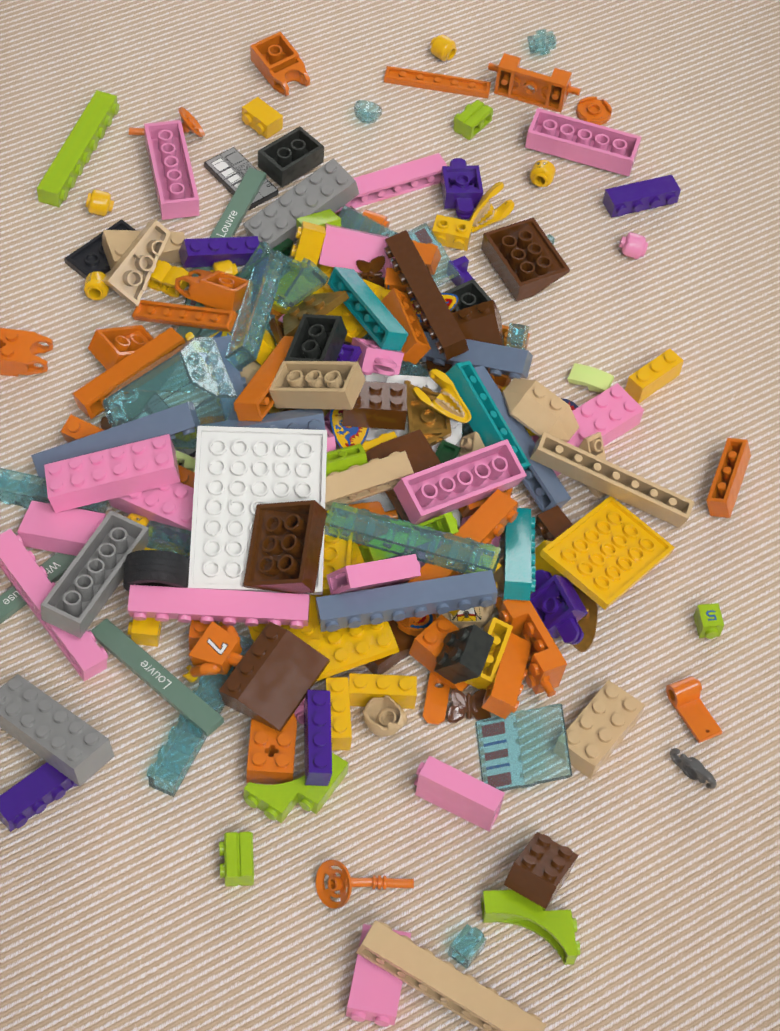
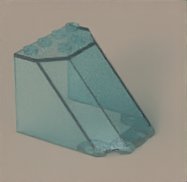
(182, 376)

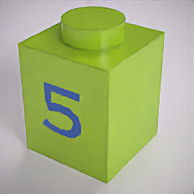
(708, 620)

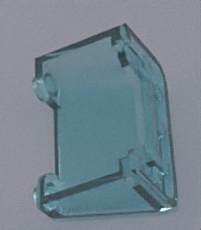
(297, 278)

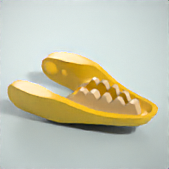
(485, 213)
(448, 401)

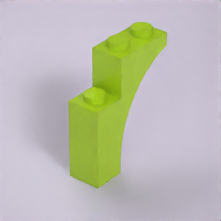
(442, 523)
(280, 799)
(553, 925)

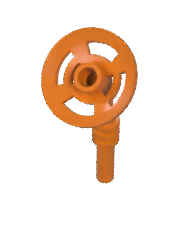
(189, 124)
(340, 883)

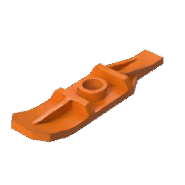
(436, 701)

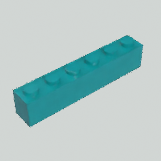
(368, 309)
(485, 415)
(520, 557)

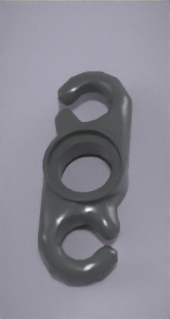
(693, 768)

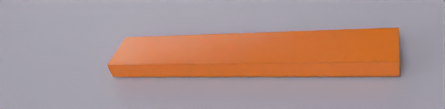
(437, 82)
(185, 315)

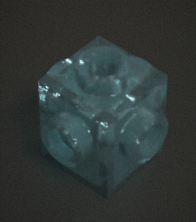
(542, 42)

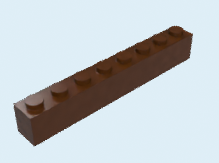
(426, 295)

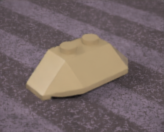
(539, 409)

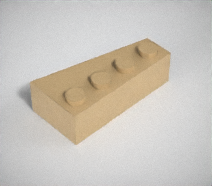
(118, 241)
(134, 268)

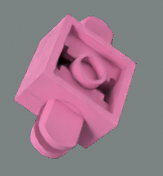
(377, 360)

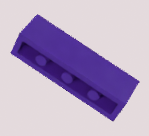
(641, 196)
(206, 251)
(317, 738)
(32, 795)

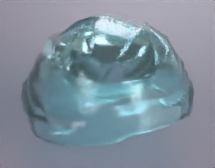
(367, 111)

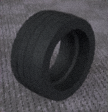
(156, 569)

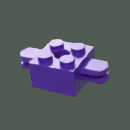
(461, 187)
(563, 617)

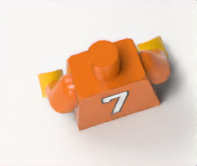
(214, 652)

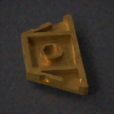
(313, 304)
(419, 416)

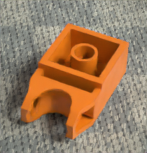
(279, 62)
(214, 289)
(19, 352)
(271, 753)

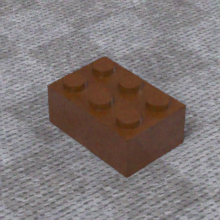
(379, 407)
(541, 869)

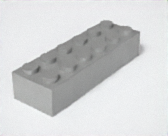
(322, 190)
(93, 574)
(52, 731)

